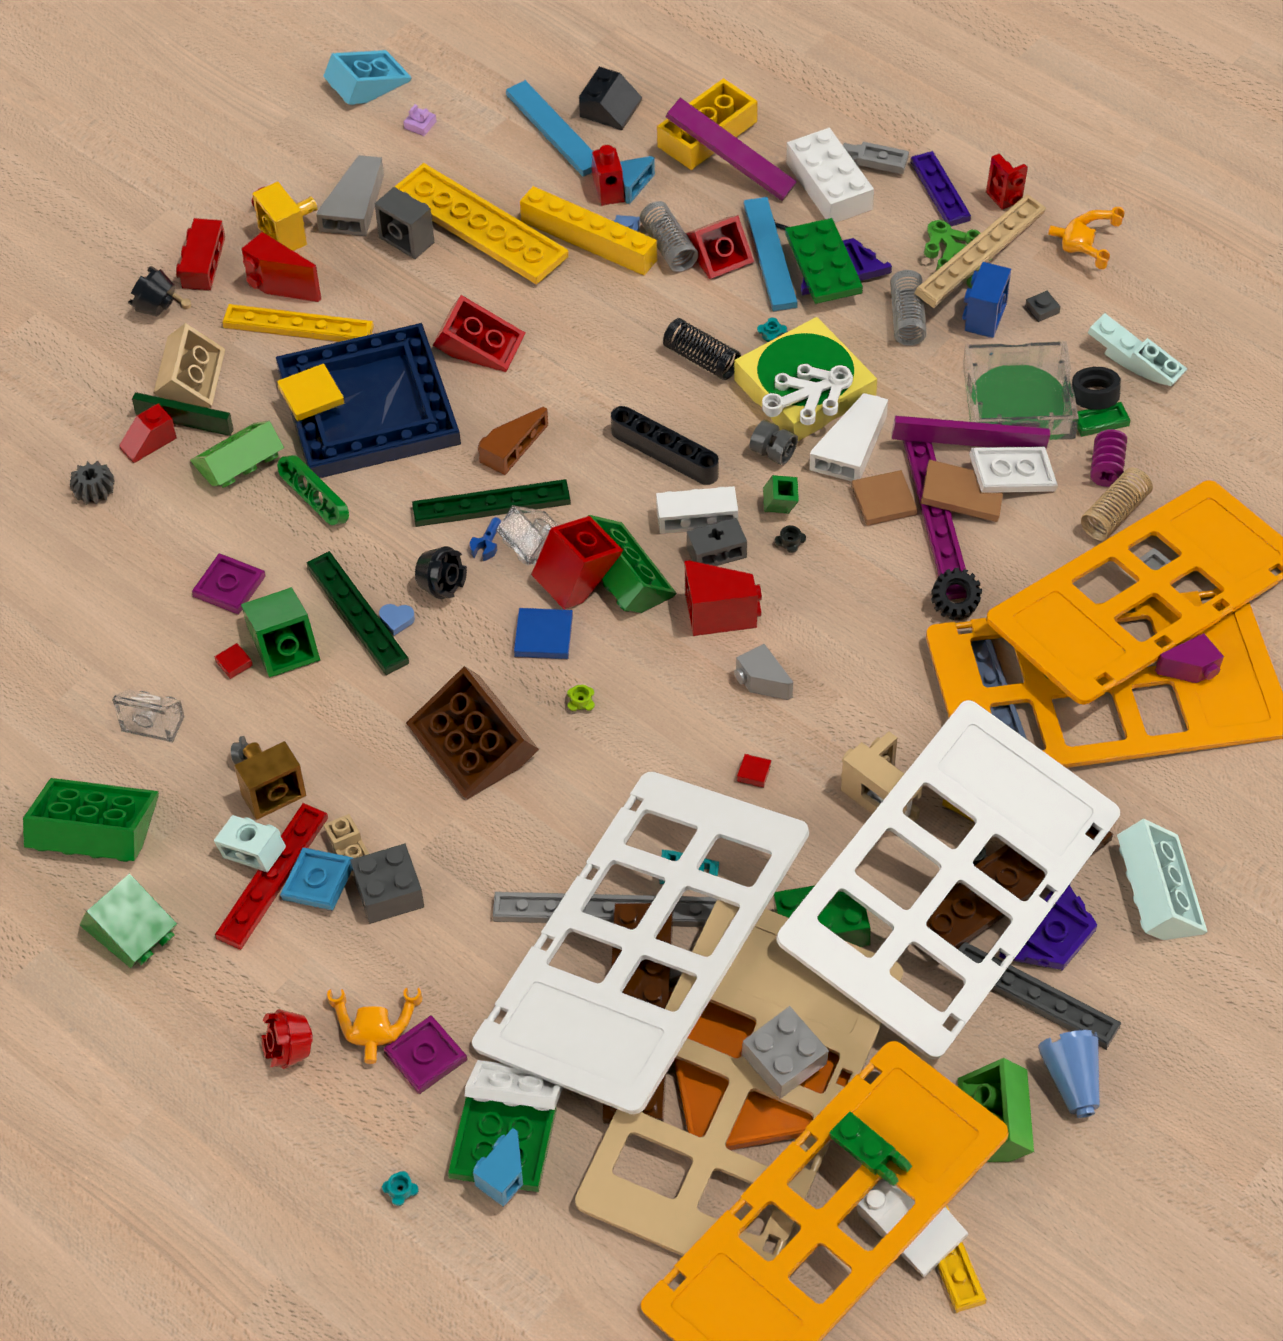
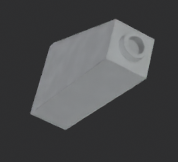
(353, 199)

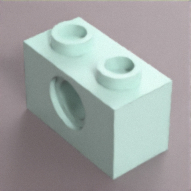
(250, 843)

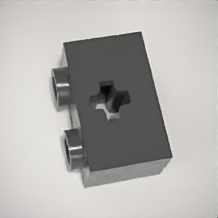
(717, 543)

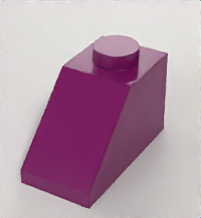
(1191, 660)

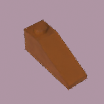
(511, 440)

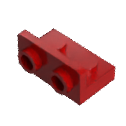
(1004, 182)

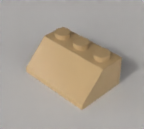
(189, 368)

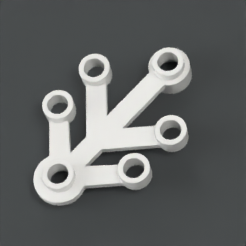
(836, 379)

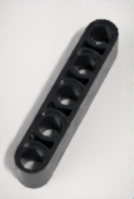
(665, 445)

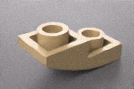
(345, 837)

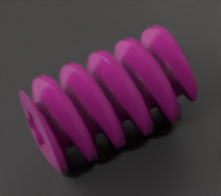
(1108, 457)

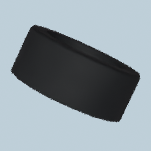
(1096, 377)

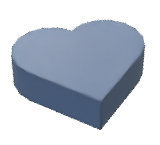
(396, 617)

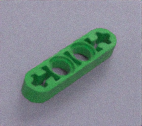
(332, 509)

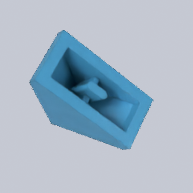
(636, 176)

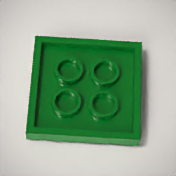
(487, 1121)

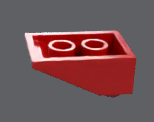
(279, 270)
(478, 336)

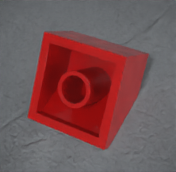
(721, 246)

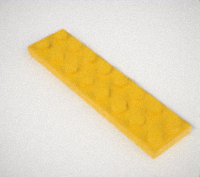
(484, 224)

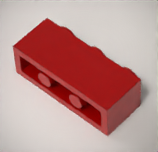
(201, 254)

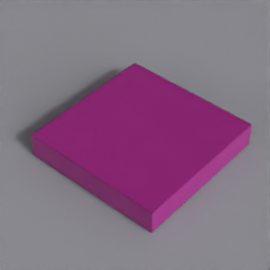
(228, 583)
(425, 1054)

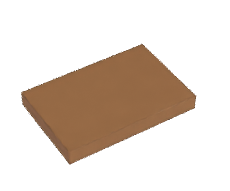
(958, 491)

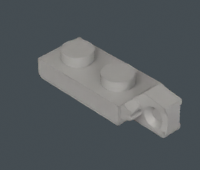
(878, 156)

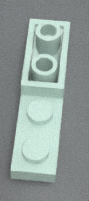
(1137, 356)

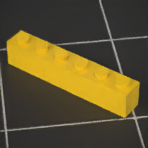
(588, 230)

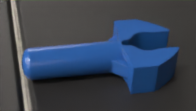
(486, 540)

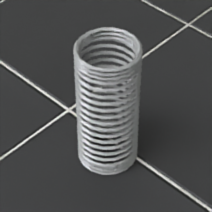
(655, 226)
(908, 299)

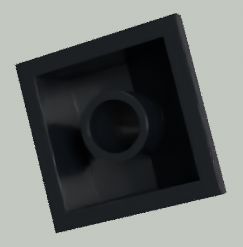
(608, 99)

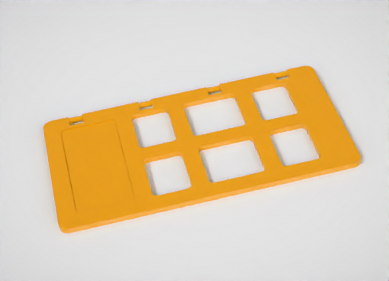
(1231, 709)

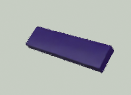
(940, 188)

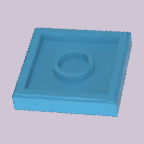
(317, 879)

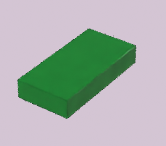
(1095, 421)

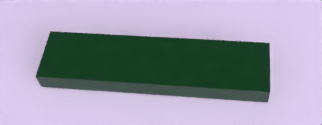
(187, 414)

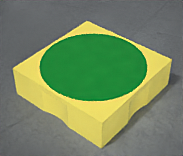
(806, 344)

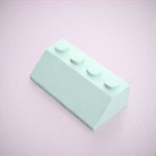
(1160, 882)

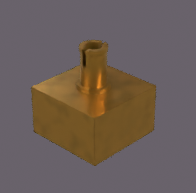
(269, 778)

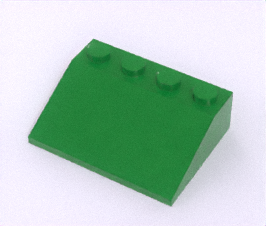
(89, 819)

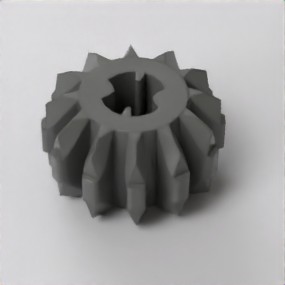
(92, 482)

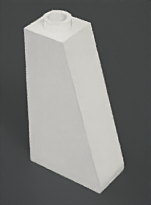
(851, 440)

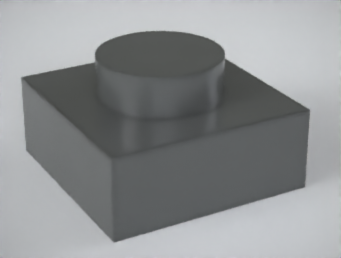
(1042, 306)

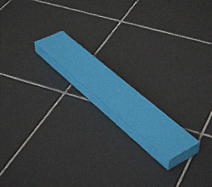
(552, 126)
(770, 254)

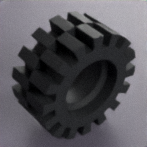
(956, 578)

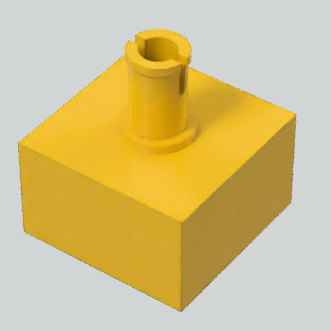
(281, 216)

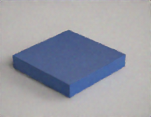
(543, 633)

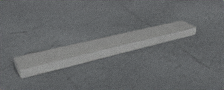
(541, 906)

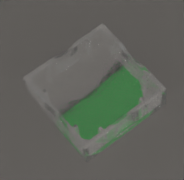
(1021, 386)

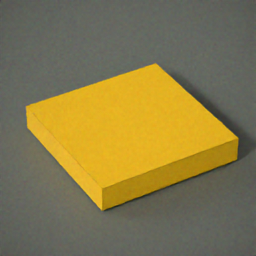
(310, 392)

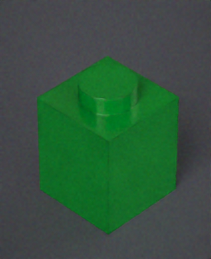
(780, 494)

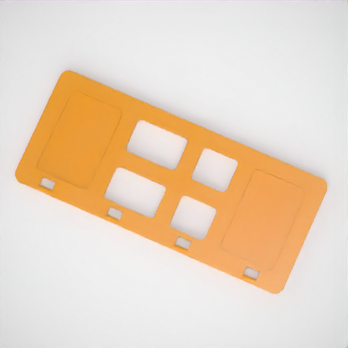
(1082, 642)
(743, 1297)

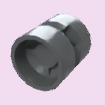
(772, 441)

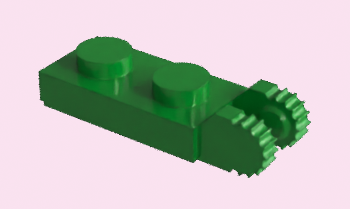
(868, 1147)

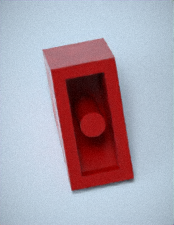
(148, 433)

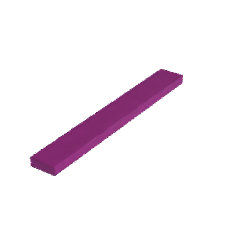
(937, 520)

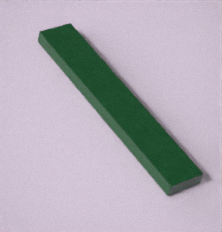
(490, 502)
(358, 613)

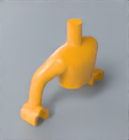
(1080, 238)
(372, 1023)

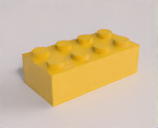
(721, 103)

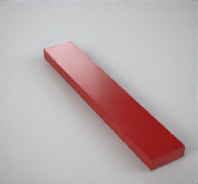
(267, 885)

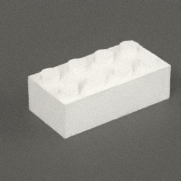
(829, 175)

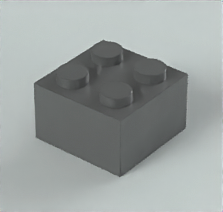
(404, 222)
(387, 883)

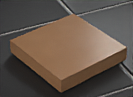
(884, 497)

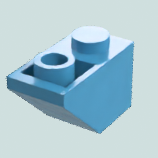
(501, 1171)

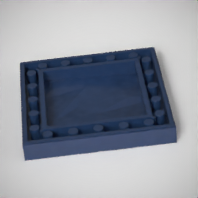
(390, 399)

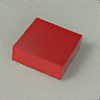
(233, 660)
(754, 770)

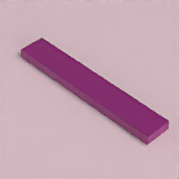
(730, 149)
(968, 433)

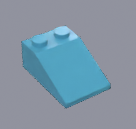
(364, 75)

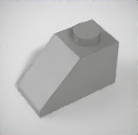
(763, 674)

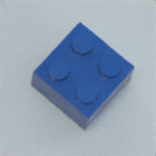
(986, 299)

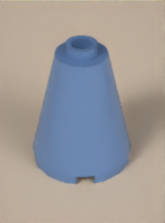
(1075, 1069)

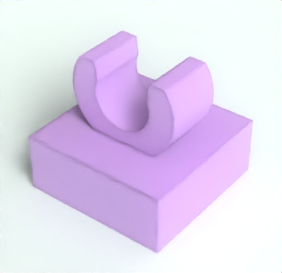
(419, 120)

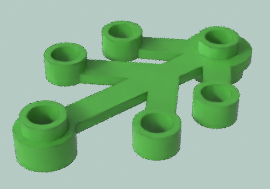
(939, 232)

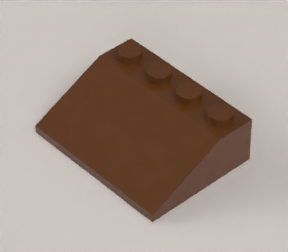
(471, 734)

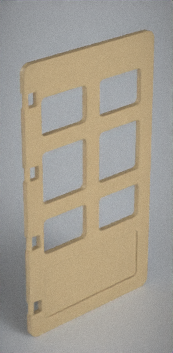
(759, 987)

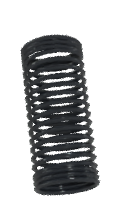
(686, 338)

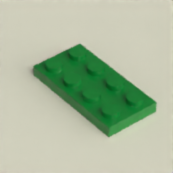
(823, 261)

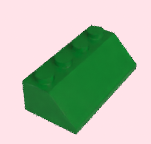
(633, 576)

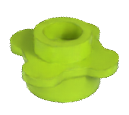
(580, 692)

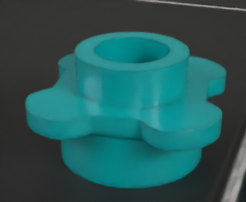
(771, 329)
(396, 1180)

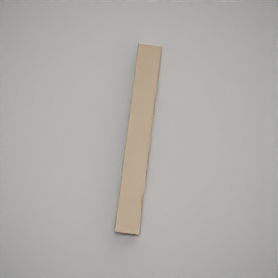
(979, 250)

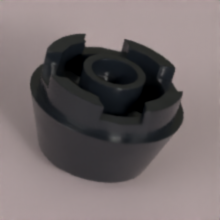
(152, 293)
(440, 572)

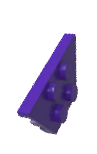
(864, 262)
(1059, 934)

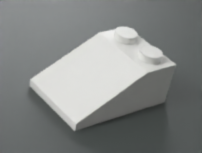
(885, 1208)

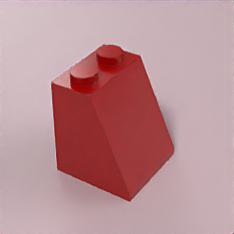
(575, 560)
(720, 599)

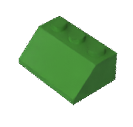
(238, 454)
(1004, 1092)

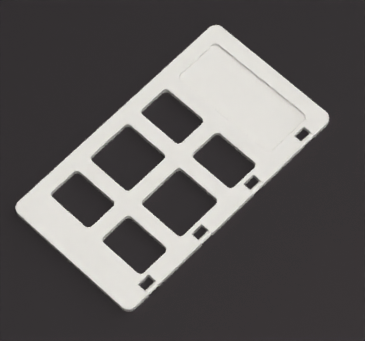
(1010, 795)
(591, 1032)

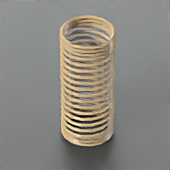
(1131, 489)

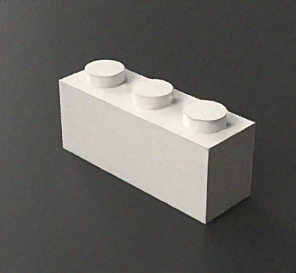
(695, 508)

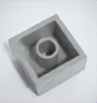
(784, 1052)

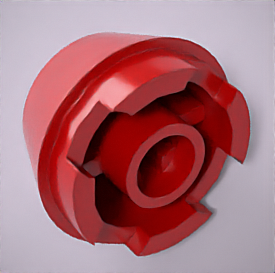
(286, 1039)

